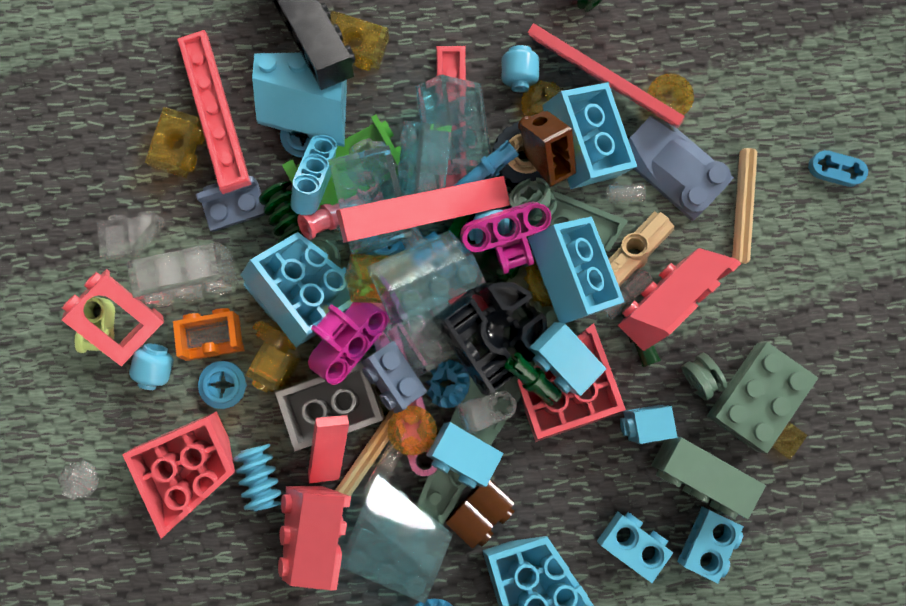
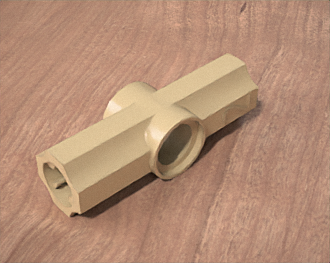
(646, 240)

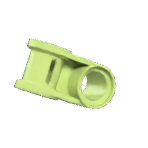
(104, 322)

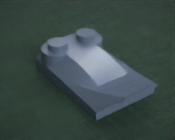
(677, 167)

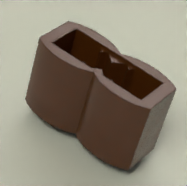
(479, 514)

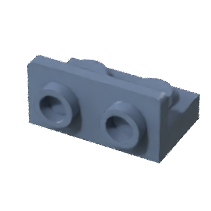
(232, 207)
(393, 377)

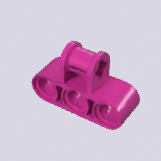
(513, 247)
(345, 339)

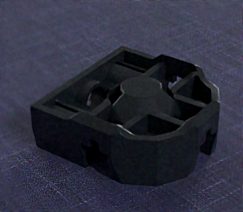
(465, 318)

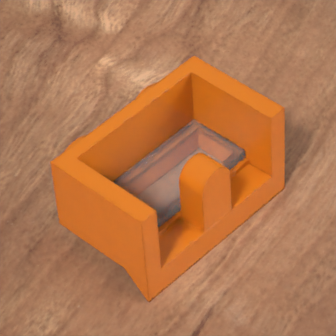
(208, 335)

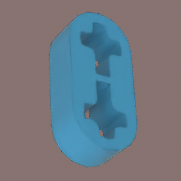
(836, 174)

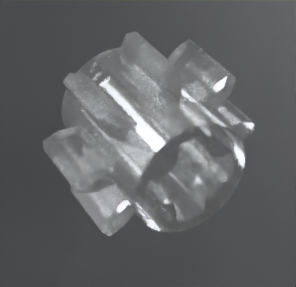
(78, 480)

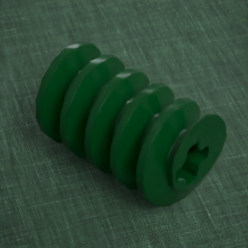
(278, 207)

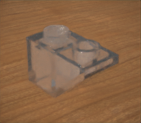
(128, 237)

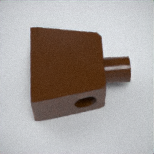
(548, 146)

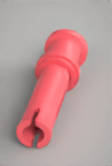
(319, 221)

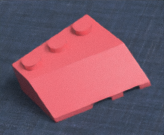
(675, 296)
(571, 410)
(181, 469)
(311, 536)

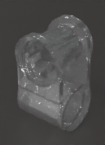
(480, 411)

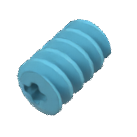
(257, 478)

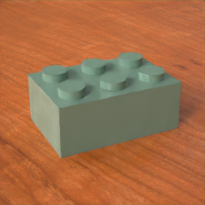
(762, 397)
(707, 478)

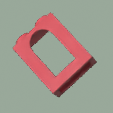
(106, 286)

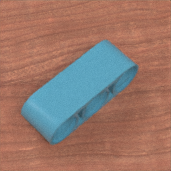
(313, 175)

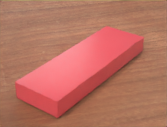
(327, 448)

